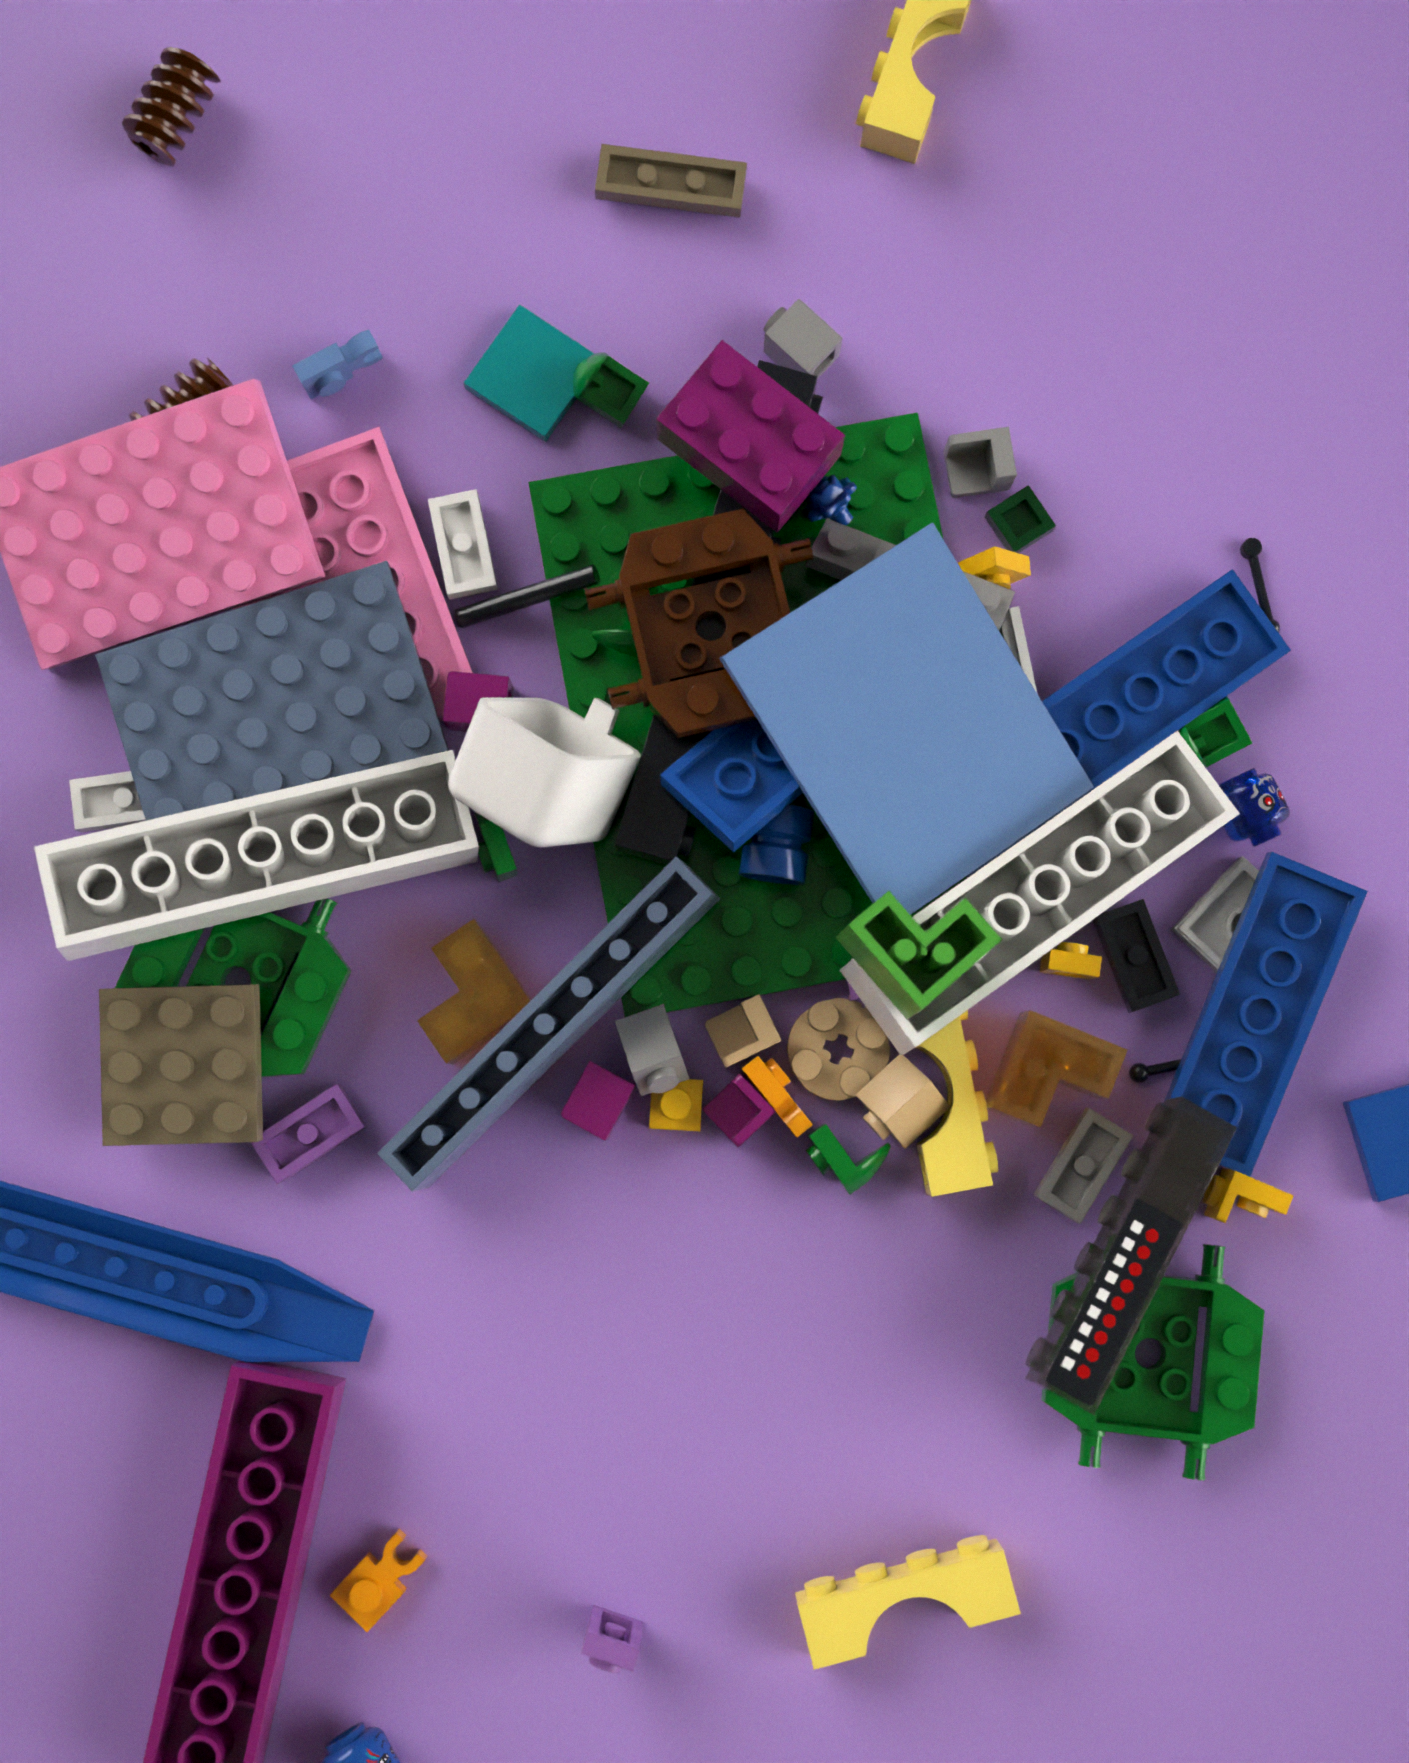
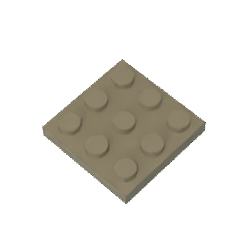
(181, 1065)

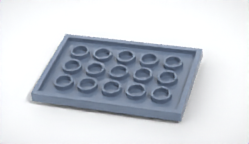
(273, 695)

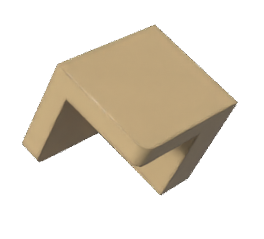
(742, 1031)

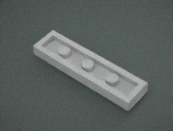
(844, 550)

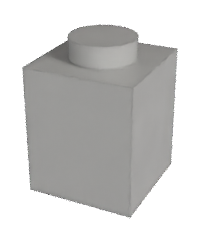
(801, 340)
(652, 1050)

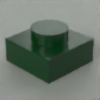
(1020, 520)

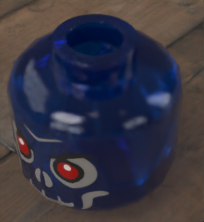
(1259, 806)

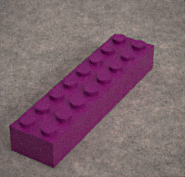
(245, 1565)

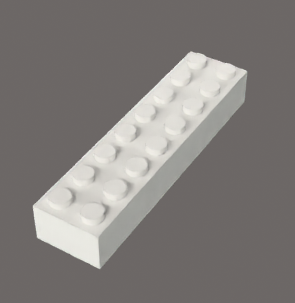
(254, 855)
(1065, 877)

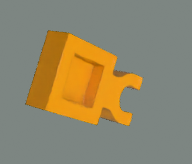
(770, 1082)
(375, 1584)

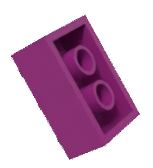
(749, 436)

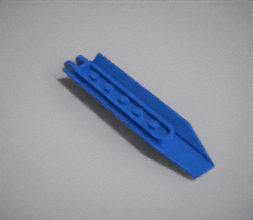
(171, 1283)

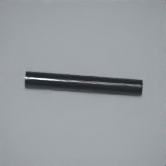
(527, 596)

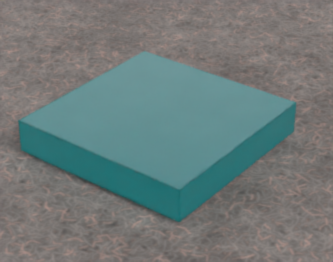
(529, 373)

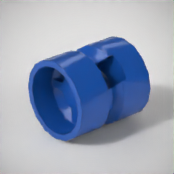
(776, 848)

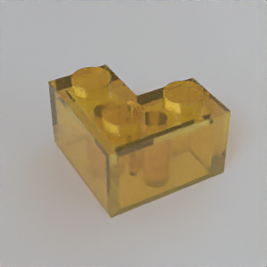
(487, 994)
(1048, 1054)

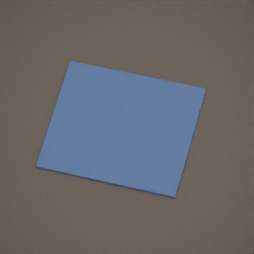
(908, 722)

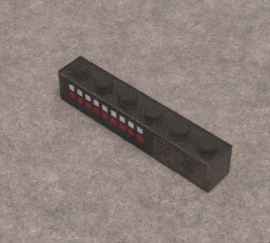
(1129, 1254)

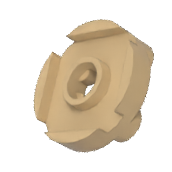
(811, 1060)

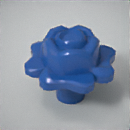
(830, 500)

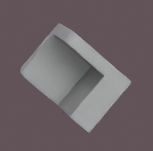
(980, 462)

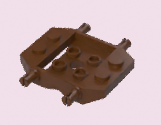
(679, 669)

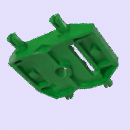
(266, 949)
(1158, 1397)

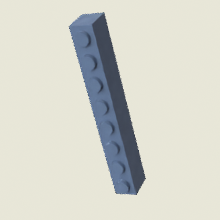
(548, 1025)

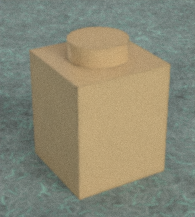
(901, 1102)

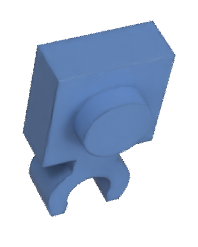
(333, 366)

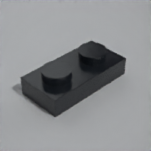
(1136, 956)

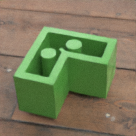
(915, 963)

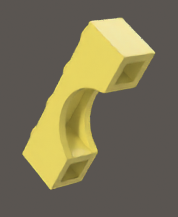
(901, 106)
(955, 1152)
(967, 1579)

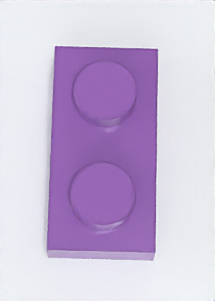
(309, 1133)
(612, 1640)

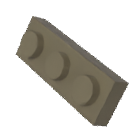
(670, 180)

